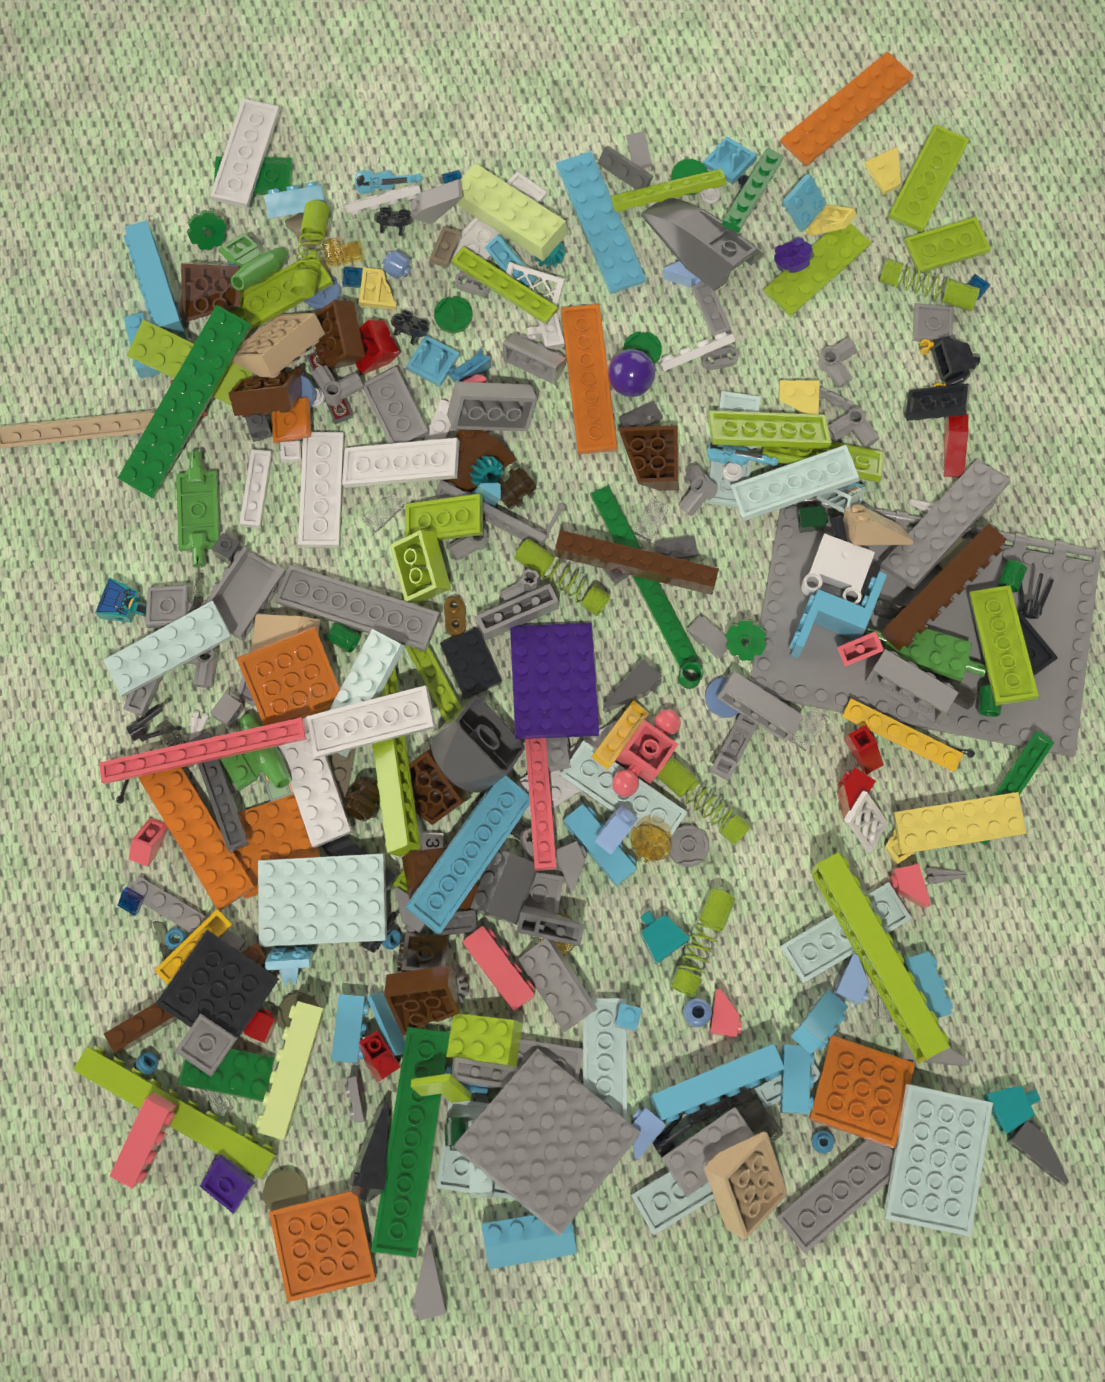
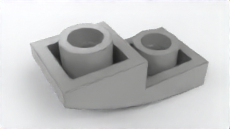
(639, 149)
(709, 635)

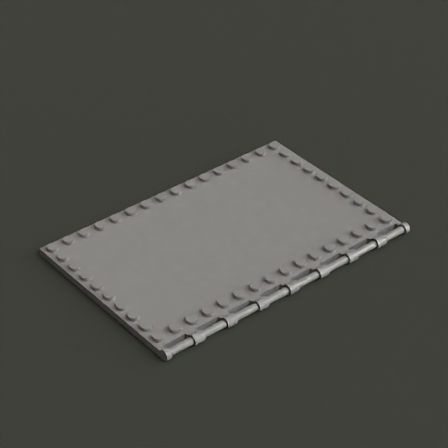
(825, 682)

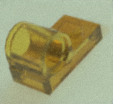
(341, 254)

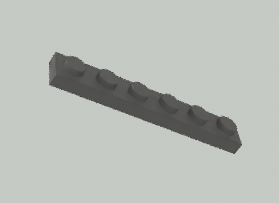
(223, 802)

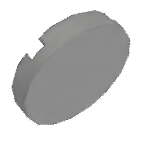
(683, 849)

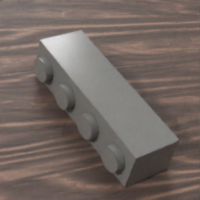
(517, 612)
(760, 706)

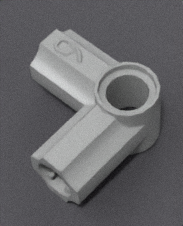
(837, 355)
(343, 387)
(861, 429)
(701, 489)
(467, 545)
(528, 583)
(205, 669)

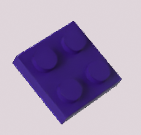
(227, 1184)

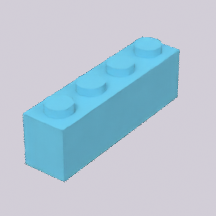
(585, 829)

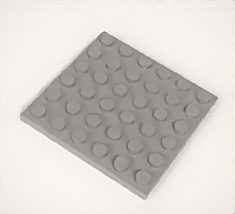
(547, 1141)

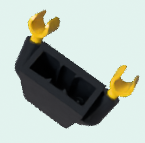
(952, 359)

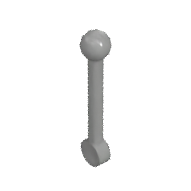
(561, 507)

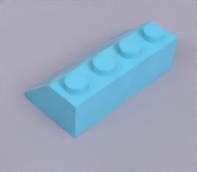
(524, 1241)

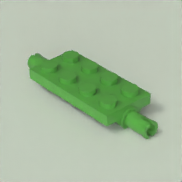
(197, 509)
(937, 654)

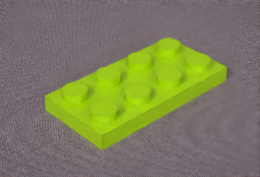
(947, 245)
(446, 517)

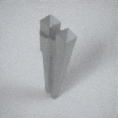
(942, 875)

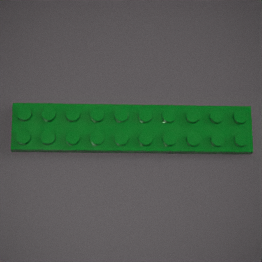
(185, 401)
(410, 1146)

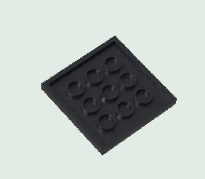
(218, 985)

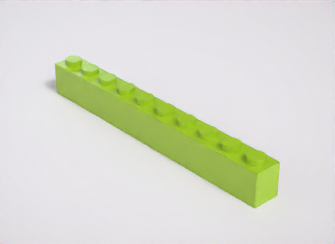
(396, 789)
(188, 1120)

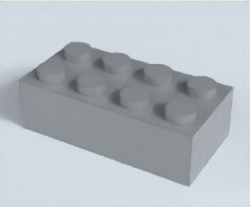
(491, 406)
(912, 686)
(689, 1158)

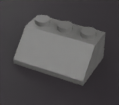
(533, 358)

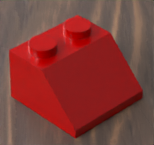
(378, 346)
(851, 787)

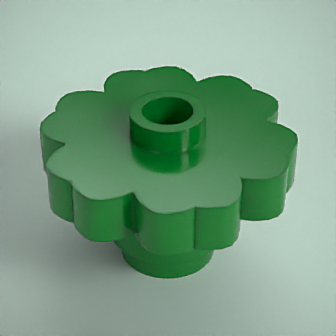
(206, 230)
(743, 648)

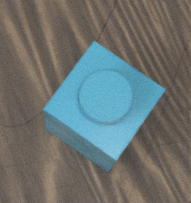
(628, 1017)

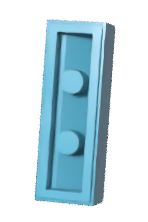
(503, 254)
(490, 492)
(387, 1023)

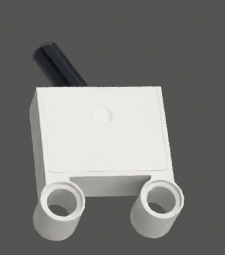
(839, 564)

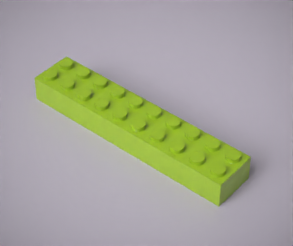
(879, 958)

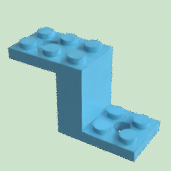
(837, 614)

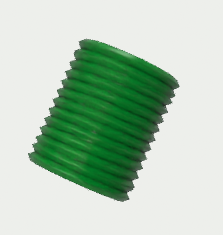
(1012, 575)
(343, 637)
(690, 666)
(987, 704)

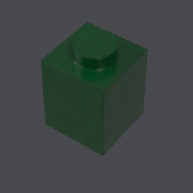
(812, 519)

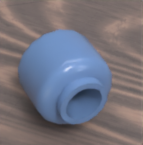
(396, 264)
(702, 1007)

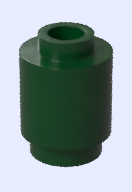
(454, 1131)

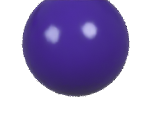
(631, 373)

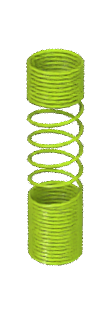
(313, 227)
(956, 293)
(539, 560)
(681, 781)
(716, 913)

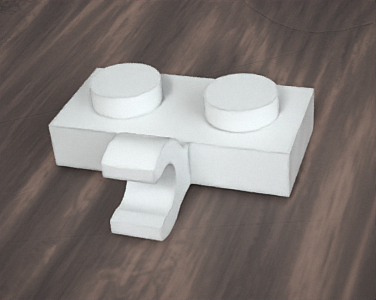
(550, 333)

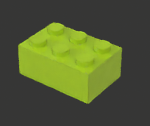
(420, 566)
(485, 1039)

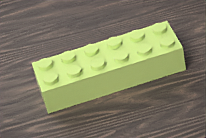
(511, 212)
(291, 1070)

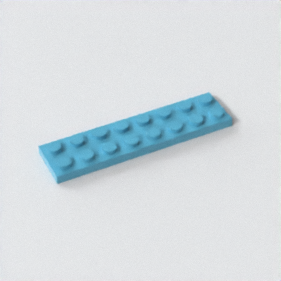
(600, 222)
(468, 854)

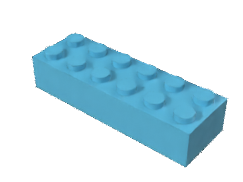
(153, 278)
(717, 1082)

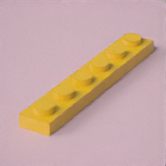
(902, 735)

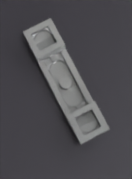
(734, 747)

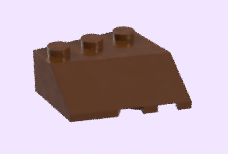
(207, 286)
(342, 336)
(266, 394)
(473, 446)
(653, 455)
(432, 790)
(419, 864)
(421, 996)

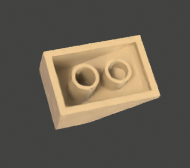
(871, 528)
(277, 627)

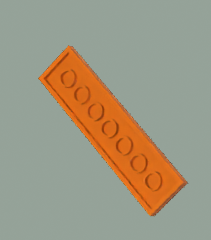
(846, 109)
(588, 379)
(198, 836)

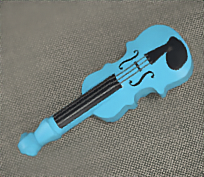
(367, 181)
(736, 455)

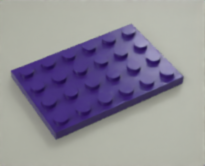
(554, 681)

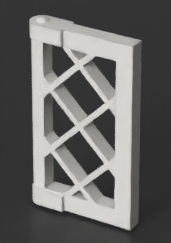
(560, 281)
(856, 813)

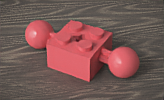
(646, 752)

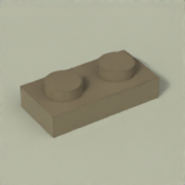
(445, 247)

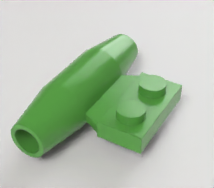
(254, 265)
(247, 767)

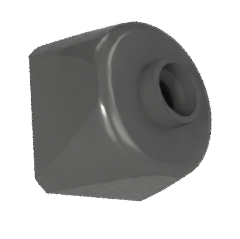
(475, 747)

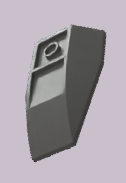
(700, 241)

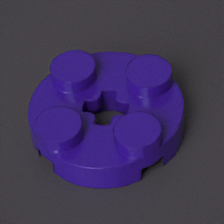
(798, 247)

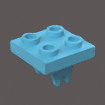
(731, 158)
(804, 202)
(432, 361)
(289, 961)

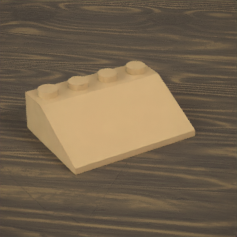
(279, 343)
(746, 1184)

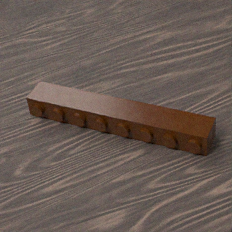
(636, 562)
(943, 587)
(156, 1018)

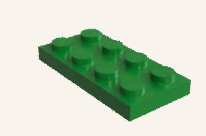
(274, 174)
(238, 1075)

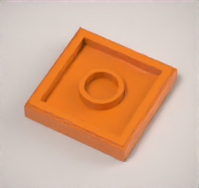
(292, 424)

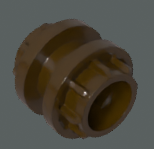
(516, 488)
(363, 801)

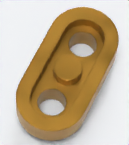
(454, 615)

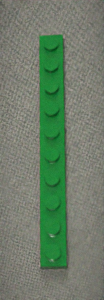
(649, 590)

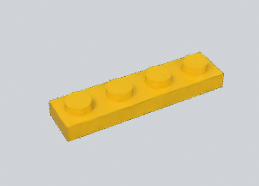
(620, 735)
(216, 923)

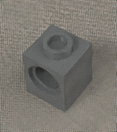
(258, 427)
(226, 548)

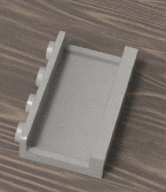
(245, 591)

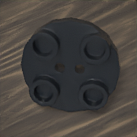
(393, 218)
(409, 325)

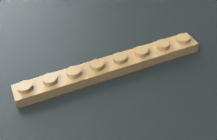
(74, 429)

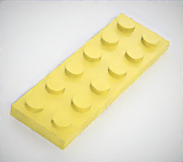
(959, 823)

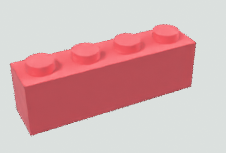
(498, 968)
(143, 1141)

